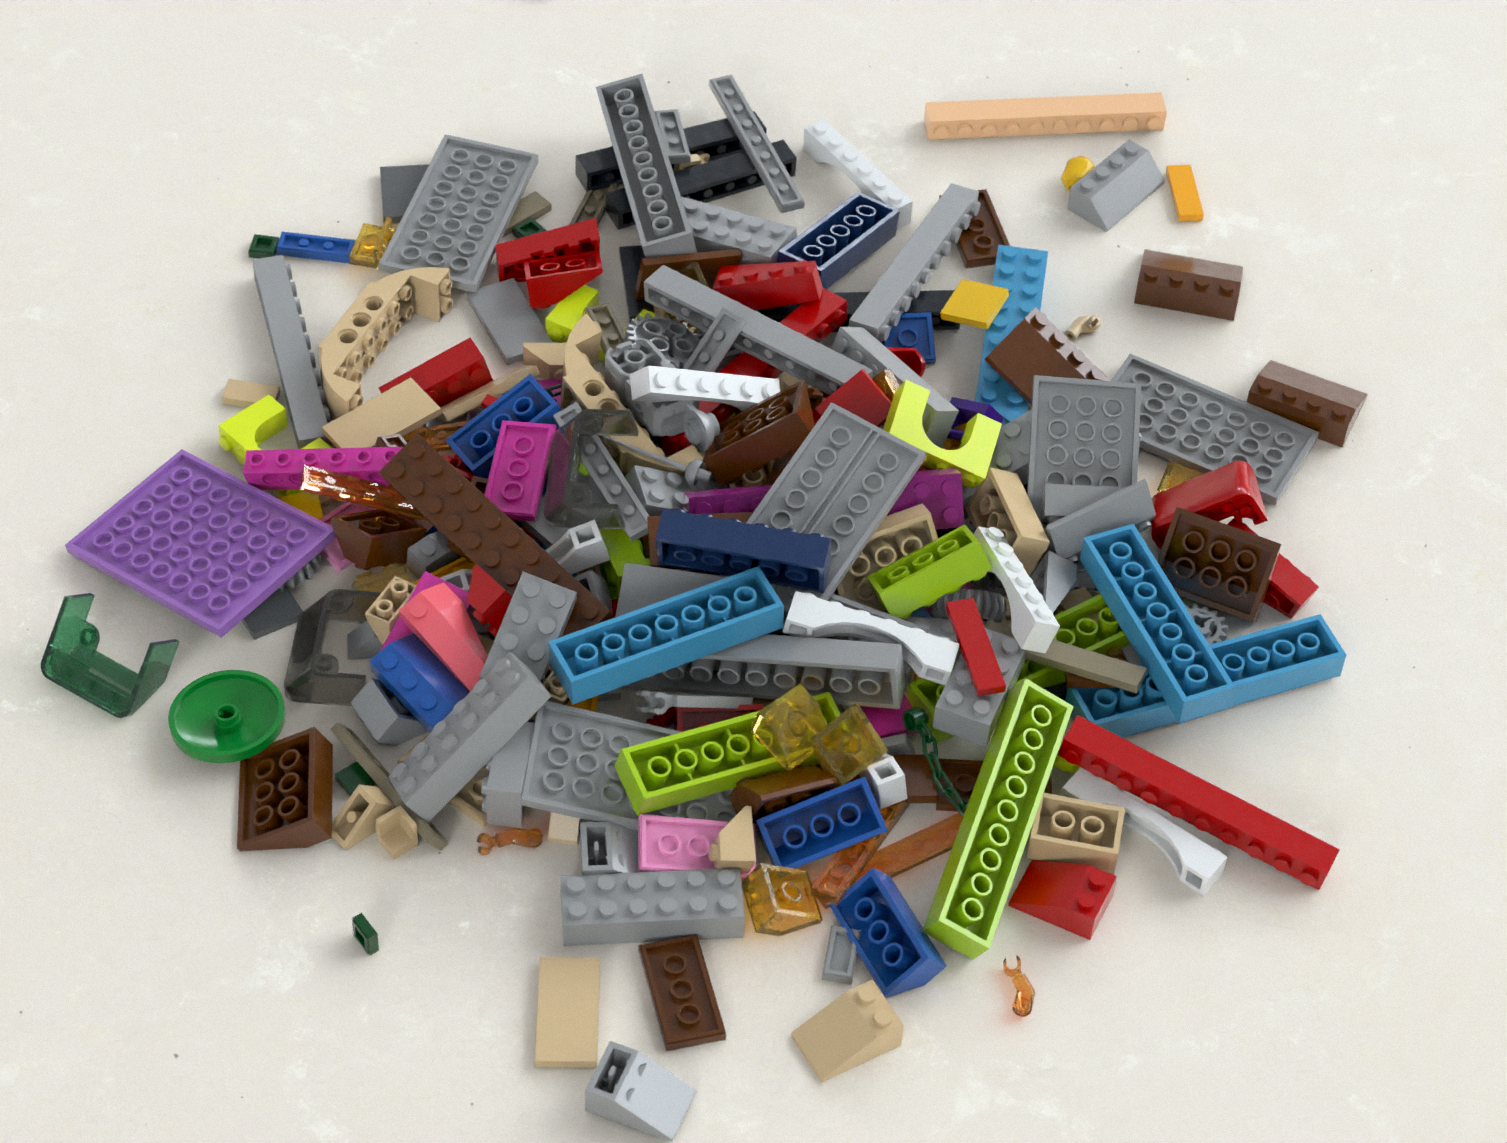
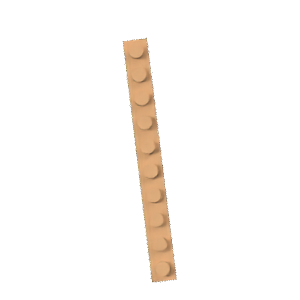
(1044, 116)

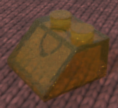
(788, 726)
(847, 745)
(780, 900)

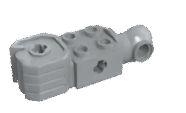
(657, 417)

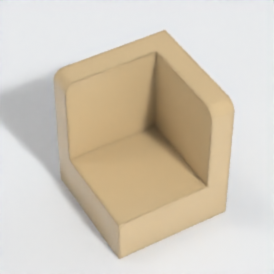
(396, 832)

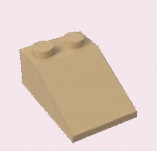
(849, 1031)

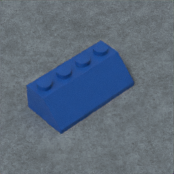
(478, 438)
(418, 680)
(821, 825)
(890, 934)

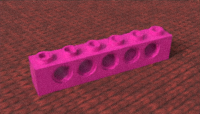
(283, 467)

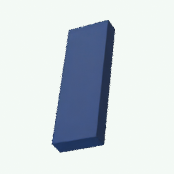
(315, 247)

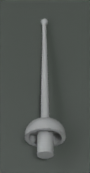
(693, 470)

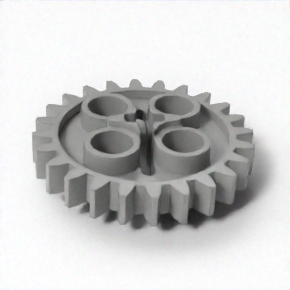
(668, 335)

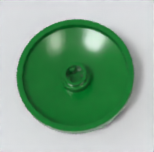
(227, 716)

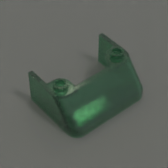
(79, 668)

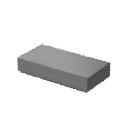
(840, 956)

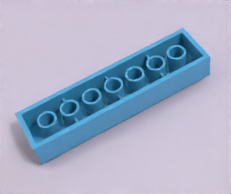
(1157, 623)
(665, 634)

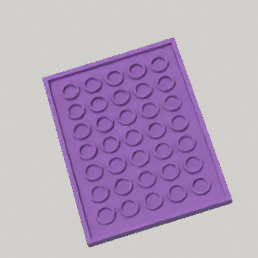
(201, 542)

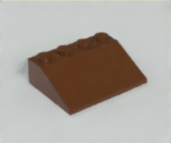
(1189, 285)
(1040, 350)
(1307, 400)
(760, 434)
(1218, 564)
(286, 794)

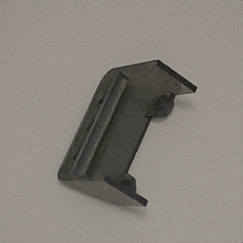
(569, 502)
(315, 675)

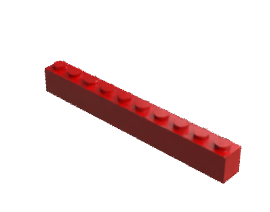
(811, 319)
(1198, 802)

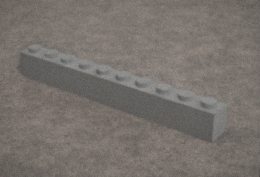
(916, 262)
(760, 335)
(291, 349)

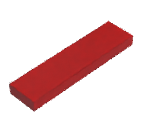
(975, 647)

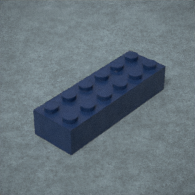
(843, 237)
(734, 547)

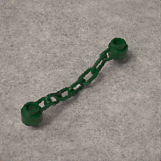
(915, 720)

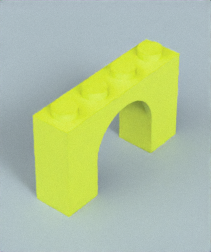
(570, 311)
(253, 427)
(976, 445)

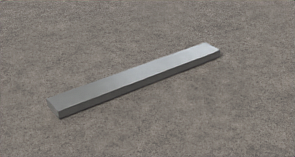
(756, 144)

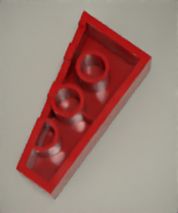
(551, 243)
(770, 284)
(448, 374)
(1288, 586)

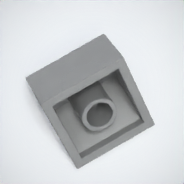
(385, 715)

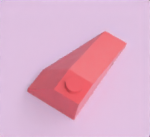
(447, 631)

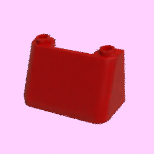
(1215, 495)

